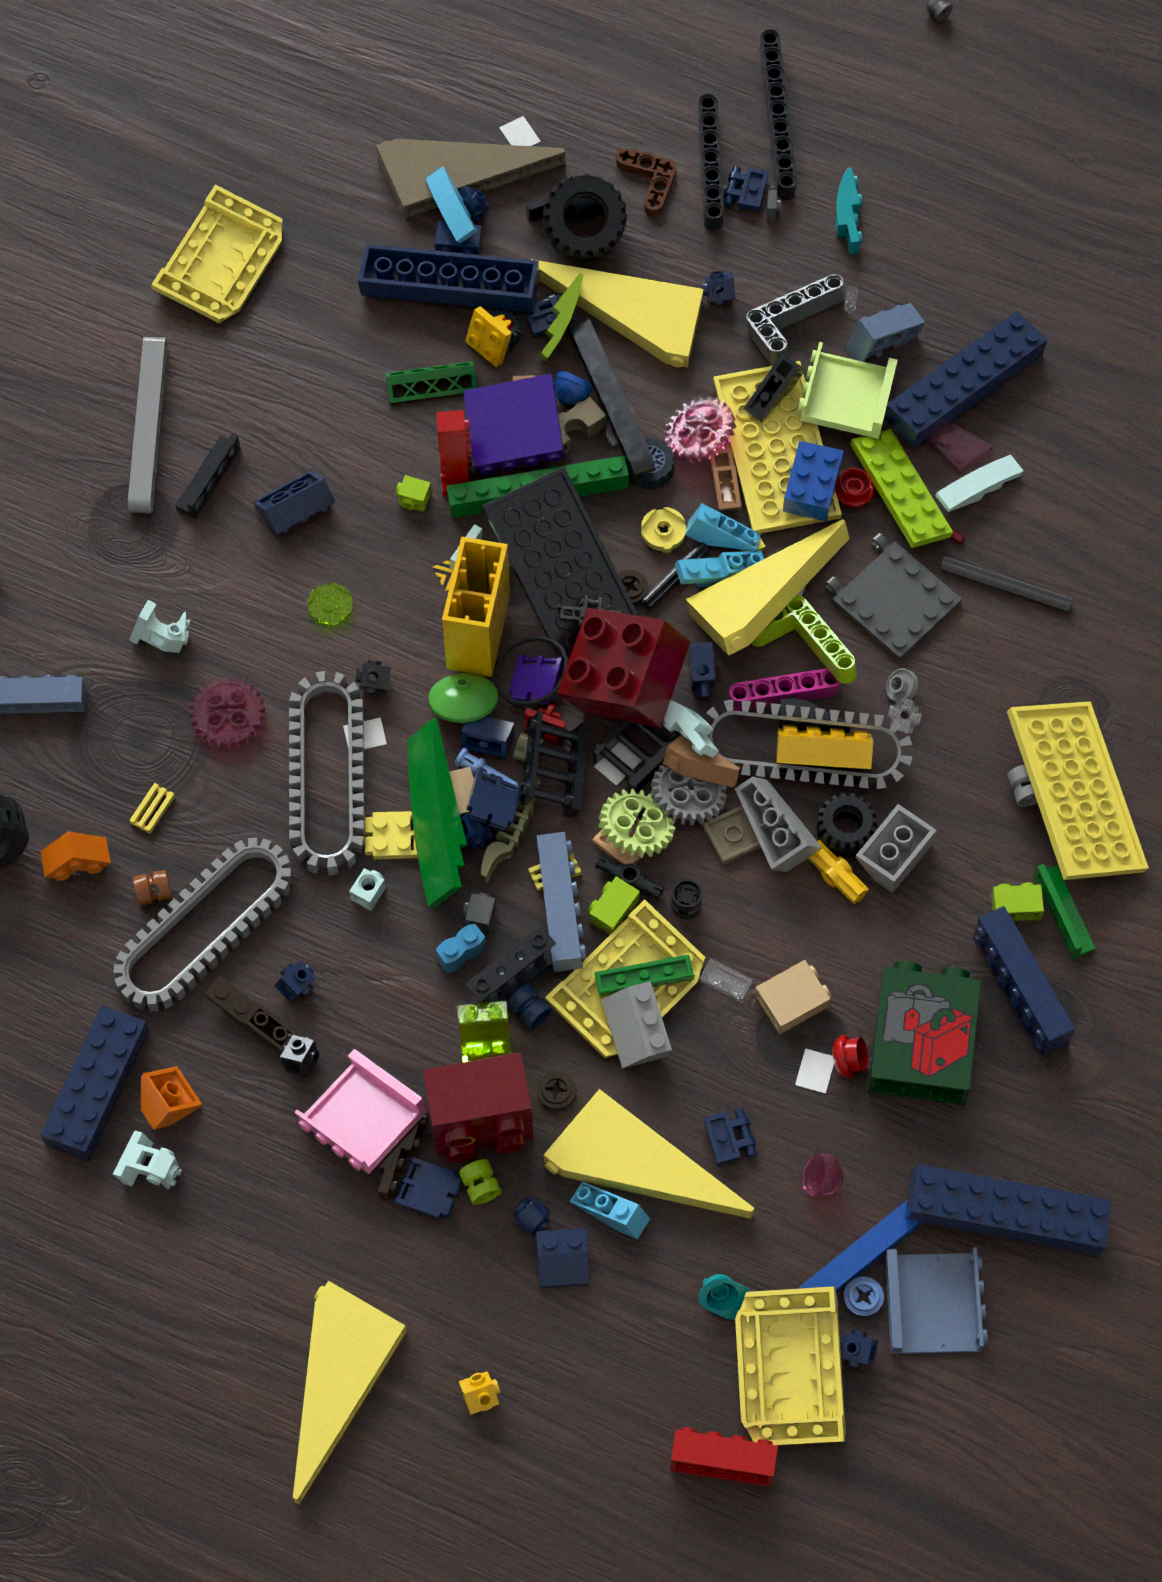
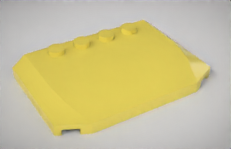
(221, 256)
(638, 940)
(791, 1366)

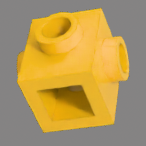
(480, 1392)

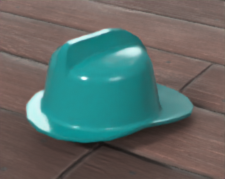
(722, 1296)

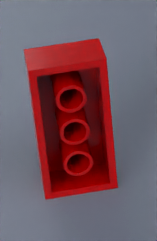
(724, 1457)

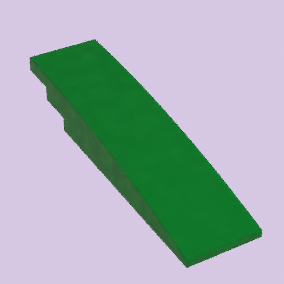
(434, 815)

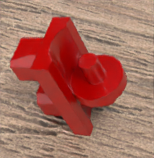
(550, 717)

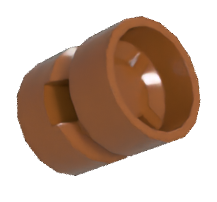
(144, 891)

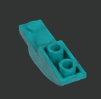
(848, 210)

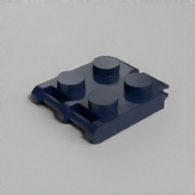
(493, 800)
(428, 1189)

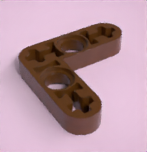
(658, 176)

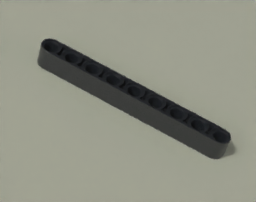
(778, 114)
(611, 397)

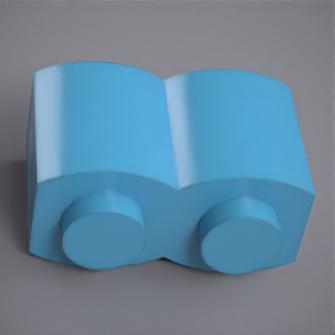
(456, 950)

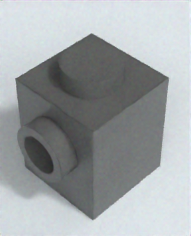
(480, 911)

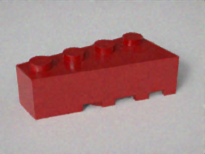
(453, 448)

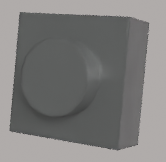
(773, 205)

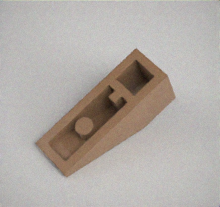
(687, 762)

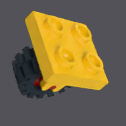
(493, 333)

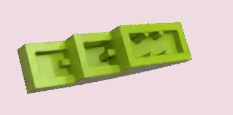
(563, 309)

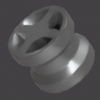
(940, 9)

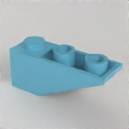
(719, 530)
(611, 1209)

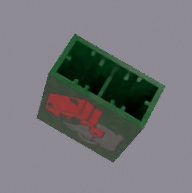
(924, 1034)

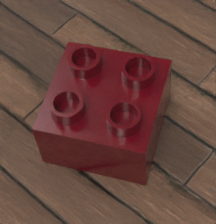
(624, 667)
(479, 1106)

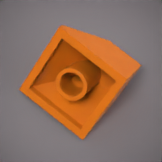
(166, 1097)

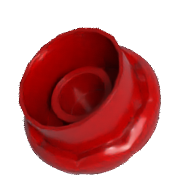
(854, 488)
(850, 1055)

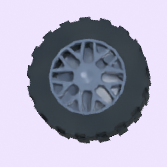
(663, 463)

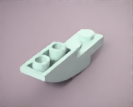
(691, 727)

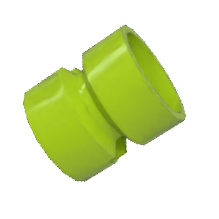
(480, 1182)

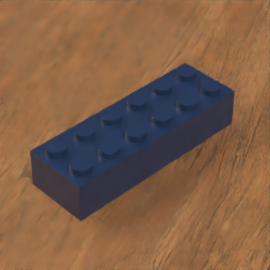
(1023, 981)
(95, 1082)

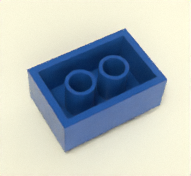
(813, 481)

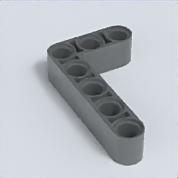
(768, 319)

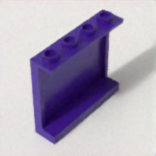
(514, 424)

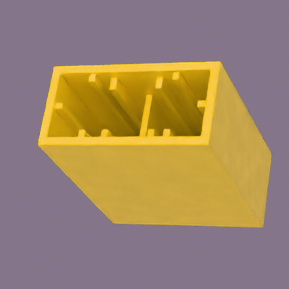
(476, 606)

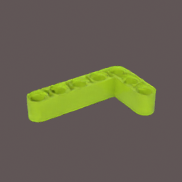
(816, 633)

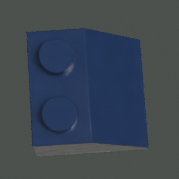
(563, 1258)

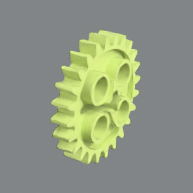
(620, 815)

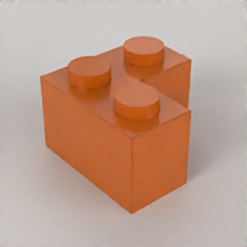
(75, 853)

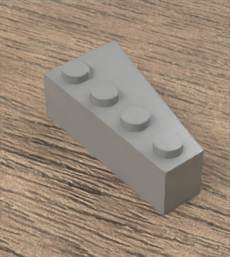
(776, 826)

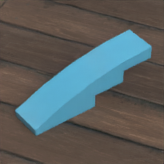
(451, 205)

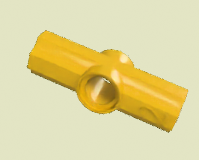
(839, 874)

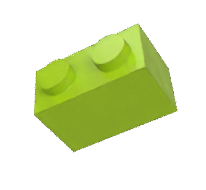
(1020, 901)
(614, 905)

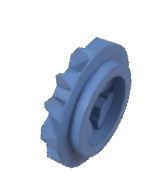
(863, 1285)

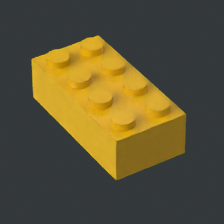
(824, 747)

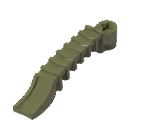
(507, 844)

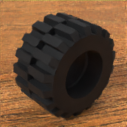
(850, 808)

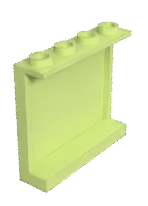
(846, 393)

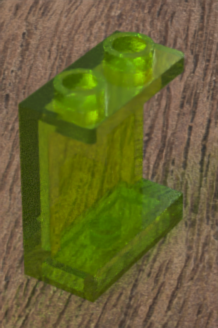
(483, 1030)

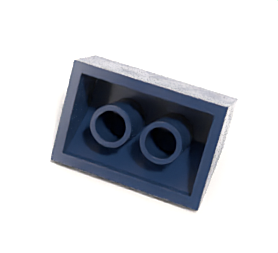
(295, 502)

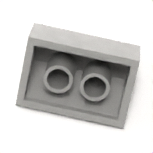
(896, 848)
(636, 1025)

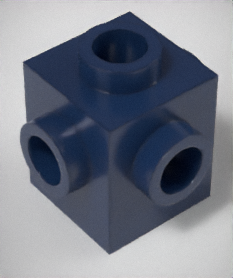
(474, 202)
(726, 286)
(475, 832)
(295, 981)
(865, 1350)

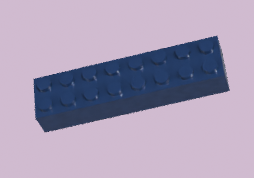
(449, 278)
(965, 379)
(1008, 1209)

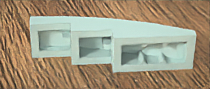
(979, 482)

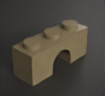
(585, 417)

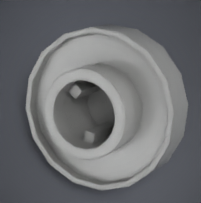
(901, 685)

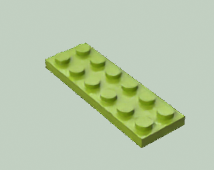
(901, 489)

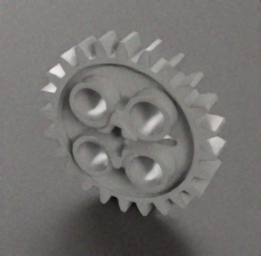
(671, 786)

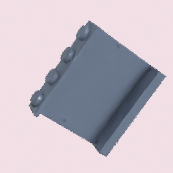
(935, 1303)

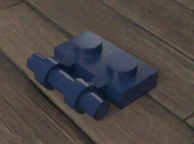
(753, 188)
(539, 320)
(722, 1137)

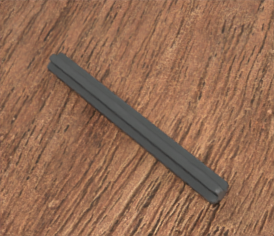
(1006, 583)

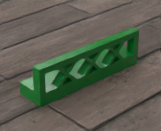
(430, 373)
(1064, 911)

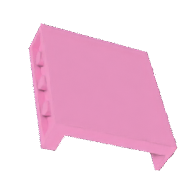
(363, 1113)

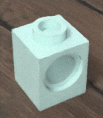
(368, 898)

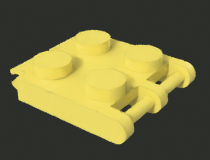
(390, 835)

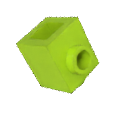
(413, 493)

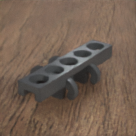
(582, 610)

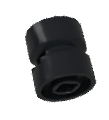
(687, 893)

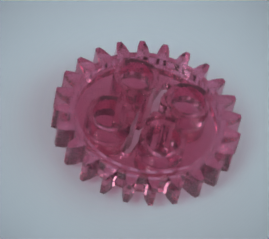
(700, 429)
(226, 693)

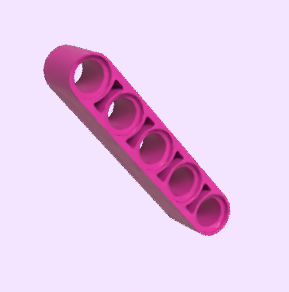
(792, 682)

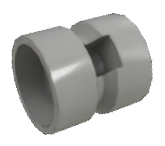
(1021, 783)

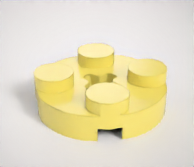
(663, 541)

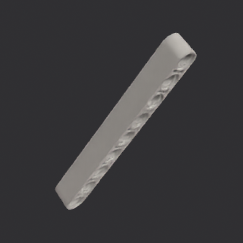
(147, 425)

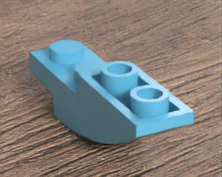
(710, 571)

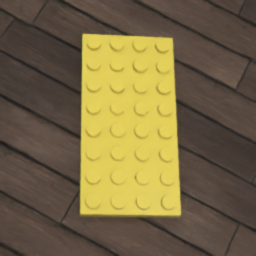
(767, 450)
(1077, 790)

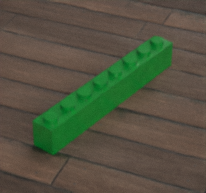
(586, 477)

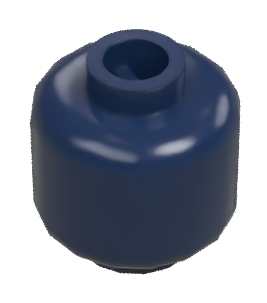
(531, 1215)

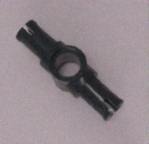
(620, 870)

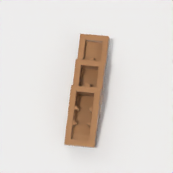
(725, 479)

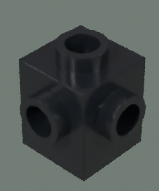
(381, 673)
(299, 1055)

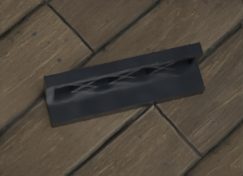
(208, 475)

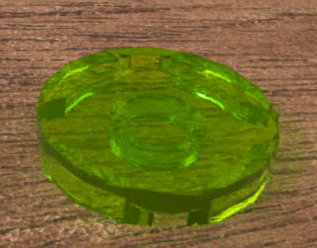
(330, 604)

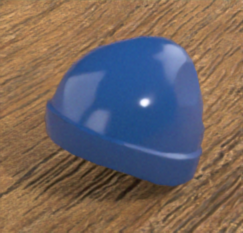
(571, 388)

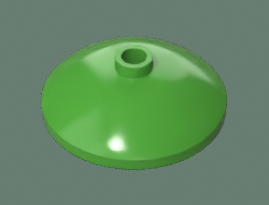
(463, 697)

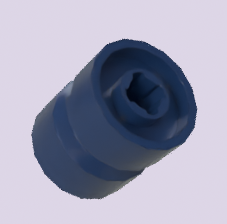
(532, 1010)

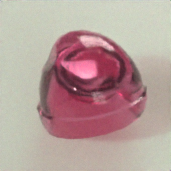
(822, 1175)

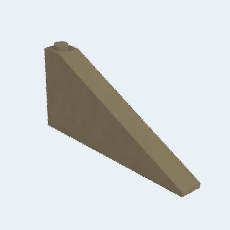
(468, 164)

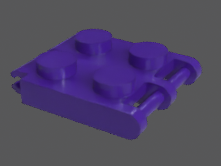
(535, 680)

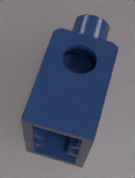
(701, 663)

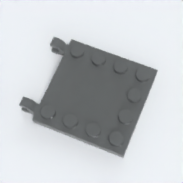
(894, 599)

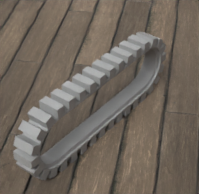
(229, 937)

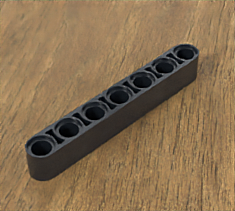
(710, 170)

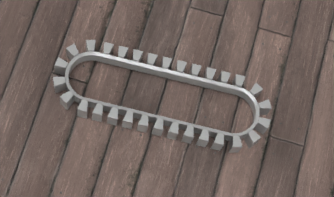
(863, 717)
(297, 773)

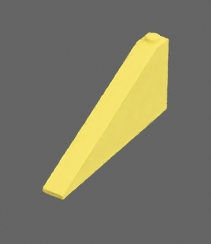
(646, 311)
(746, 602)
(621, 1152)
(345, 1359)

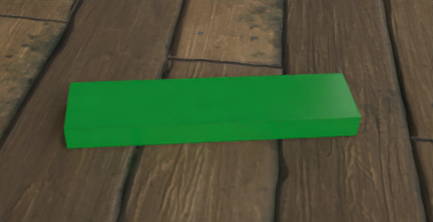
(658, 972)

